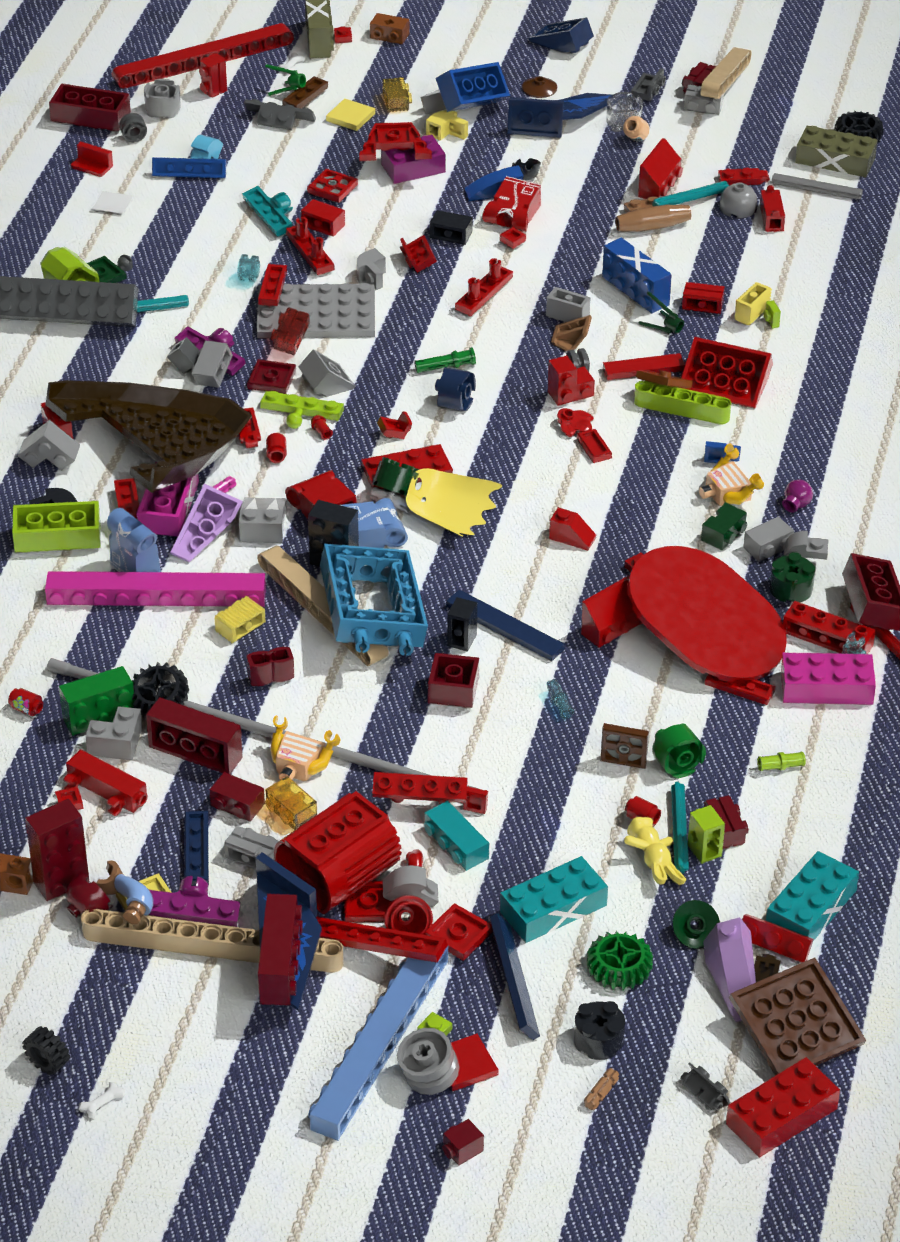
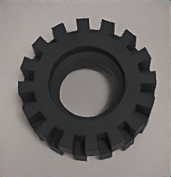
(46, 1050)

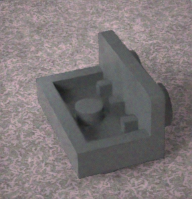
(649, 85)

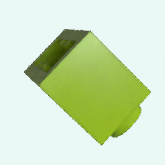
(706, 834)

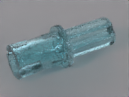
(559, 699)

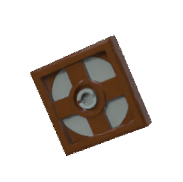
(624, 745)

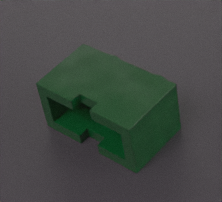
(725, 527)

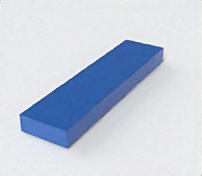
(188, 167)

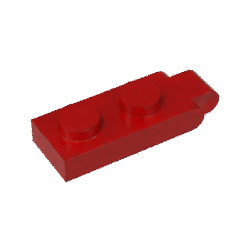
(747, 176)
(250, 433)
(127, 495)

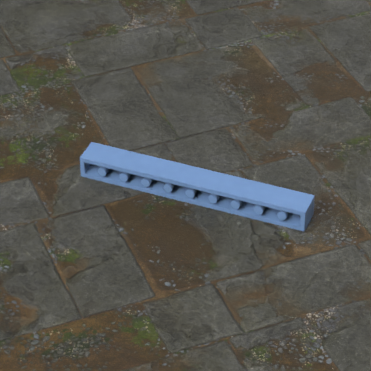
(374, 1046)

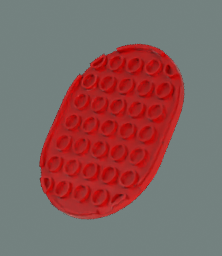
(706, 613)

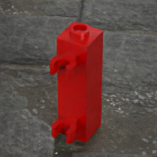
(106, 781)

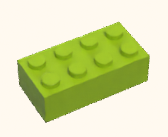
(56, 526)

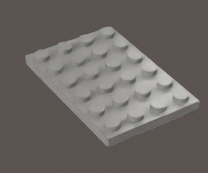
(332, 310)

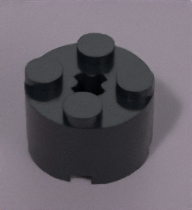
(599, 1029)

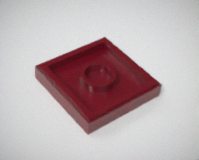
(271, 376)

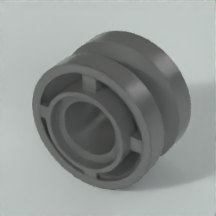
(133, 134)
(580, 358)

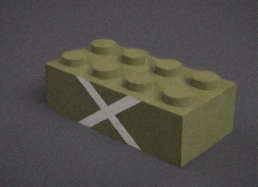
(319, 28)
(836, 151)

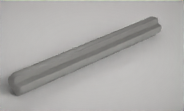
(817, 186)

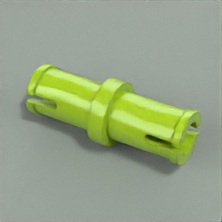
(781, 761)

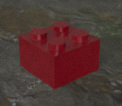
(453, 680)

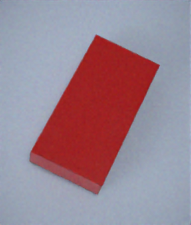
(594, 446)

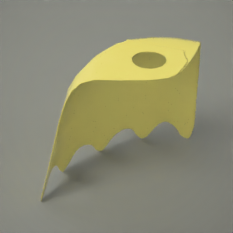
(455, 495)

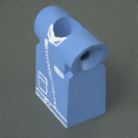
(379, 524)
(131, 544)

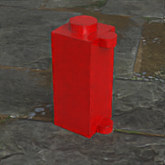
(772, 209)

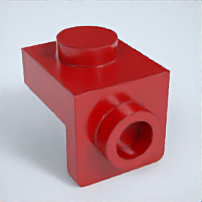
(395, 428)

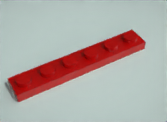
(383, 940)

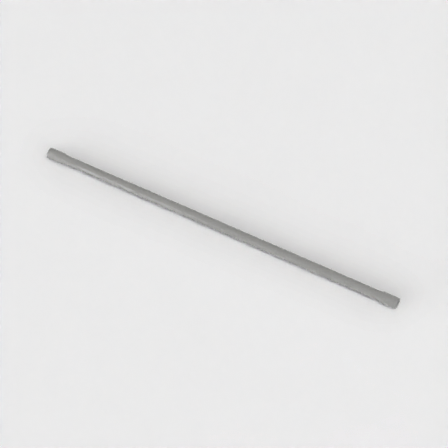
(67, 669)

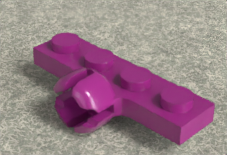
(199, 339)
(194, 904)

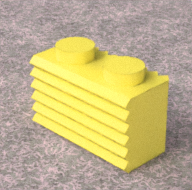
(752, 303)
(239, 619)

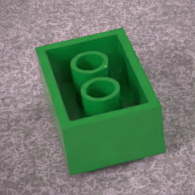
(95, 698)

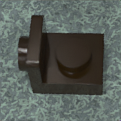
(766, 966)

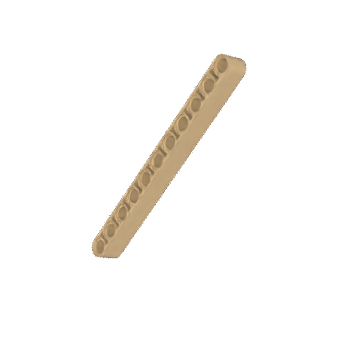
(194, 938)

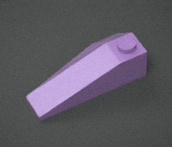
(206, 520)
(730, 959)

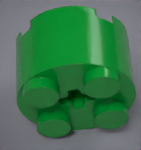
(678, 750)

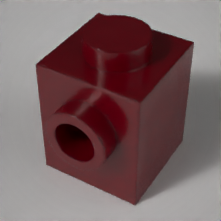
(463, 1142)

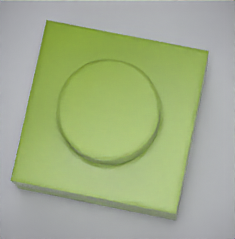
(772, 314)
(437, 1022)

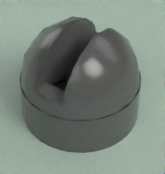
(125, 262)

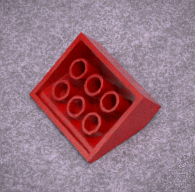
(728, 371)

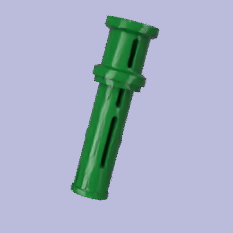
(454, 359)

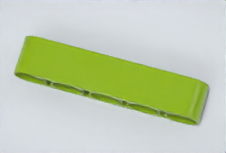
(682, 402)

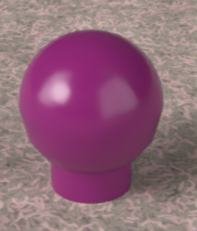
(797, 495)

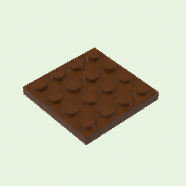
(797, 1017)

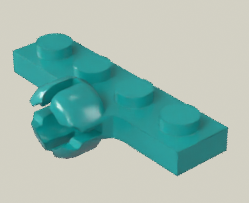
(270, 210)

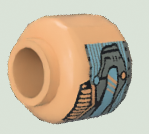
(636, 128)

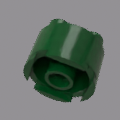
(393, 477)
(792, 578)

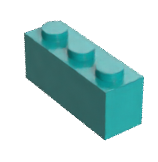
(456, 835)

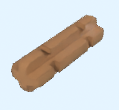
(601, 1089)

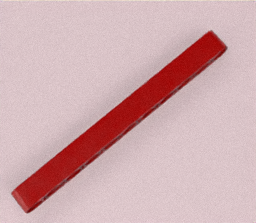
(189, 58)

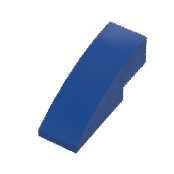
(488, 185)

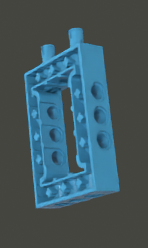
(403, 626)

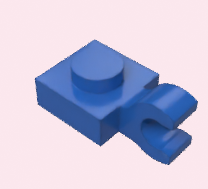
(715, 451)

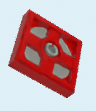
(332, 185)

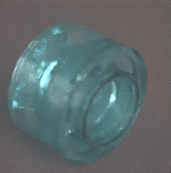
(248, 268)

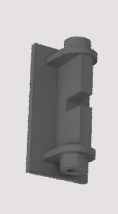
(699, 1079)

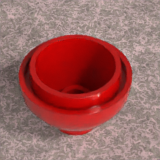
(419, 917)

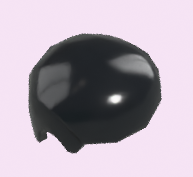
(529, 168)

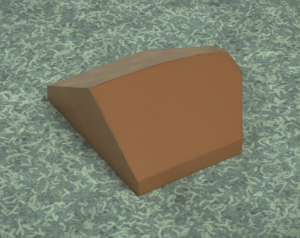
(571, 333)

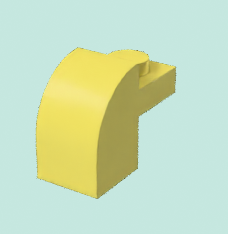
(445, 123)

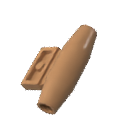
(643, 216)

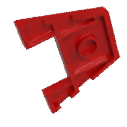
(394, 136)

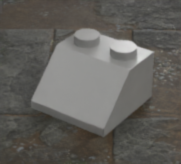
(325, 374)

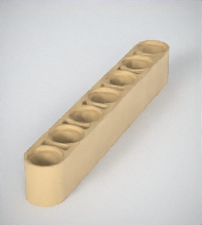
(726, 73)

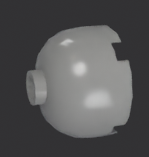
(738, 200)

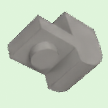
(371, 267)
(806, 546)
(410, 881)

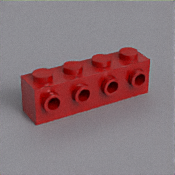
(824, 628)

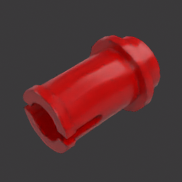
(319, 424)

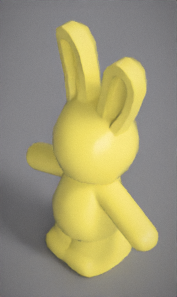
(656, 854)

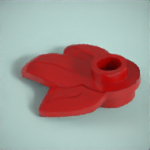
(574, 421)

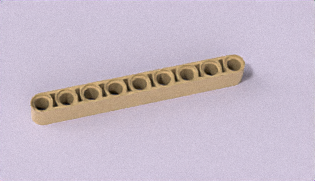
(310, 595)

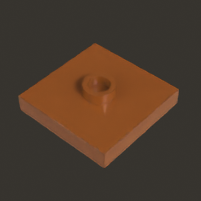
(664, 378)

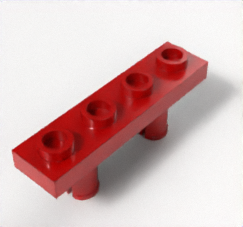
(310, 247)
(482, 290)
(419, 787)

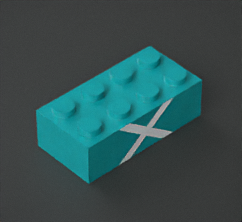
(814, 896)
(553, 899)

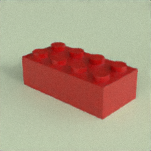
(782, 1107)

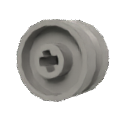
(428, 1061)

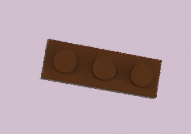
(304, 95)

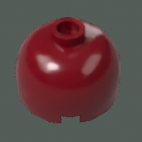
(85, 896)

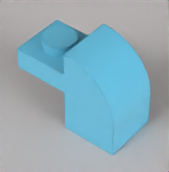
(206, 147)

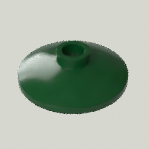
(695, 911)

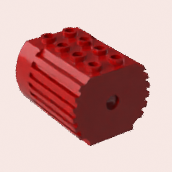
(340, 849)

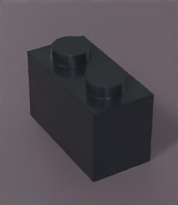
(451, 227)
(462, 624)

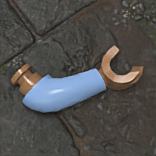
(138, 895)

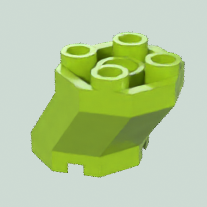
(65, 264)

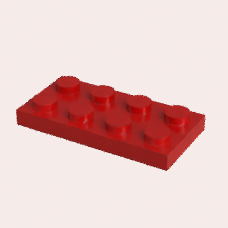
(421, 458)

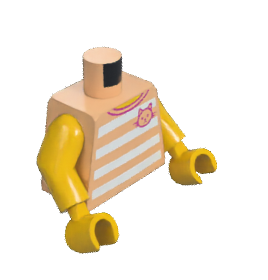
(728, 482)
(299, 755)

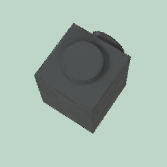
(184, 355)

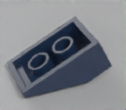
(564, 35)

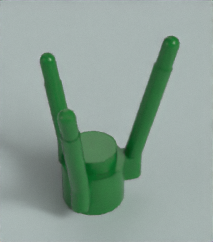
(295, 80)

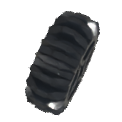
(860, 124)
(151, 686)

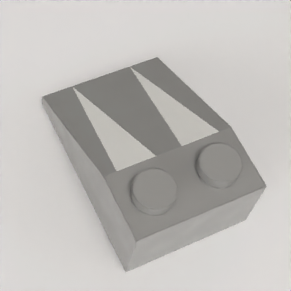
(262, 520)

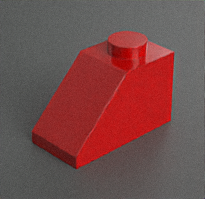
(571, 529)

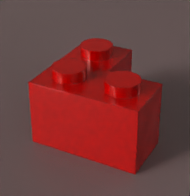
(567, 382)

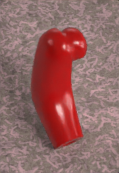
(415, 858)

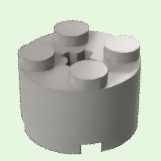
(162, 98)

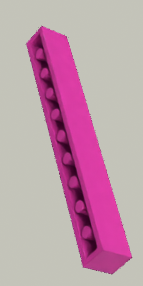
(153, 588)

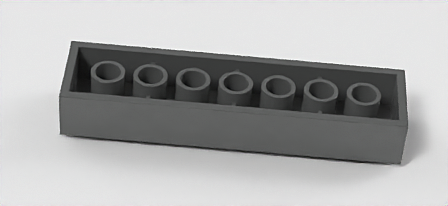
(68, 301)

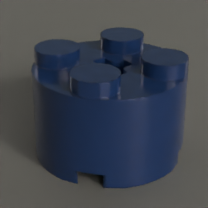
(455, 389)

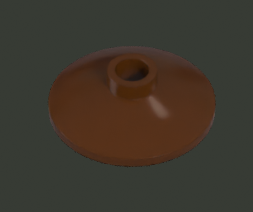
(539, 87)

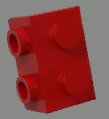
(418, 253)

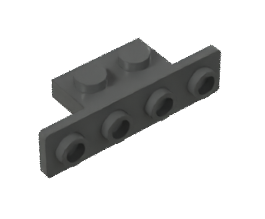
(277, 115)

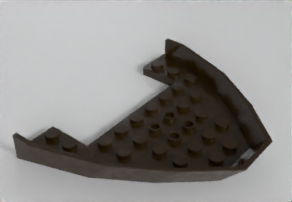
(171, 425)

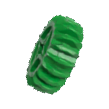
(619, 960)

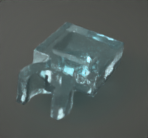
(853, 646)

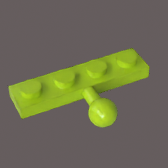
(301, 406)

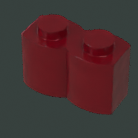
(270, 666)

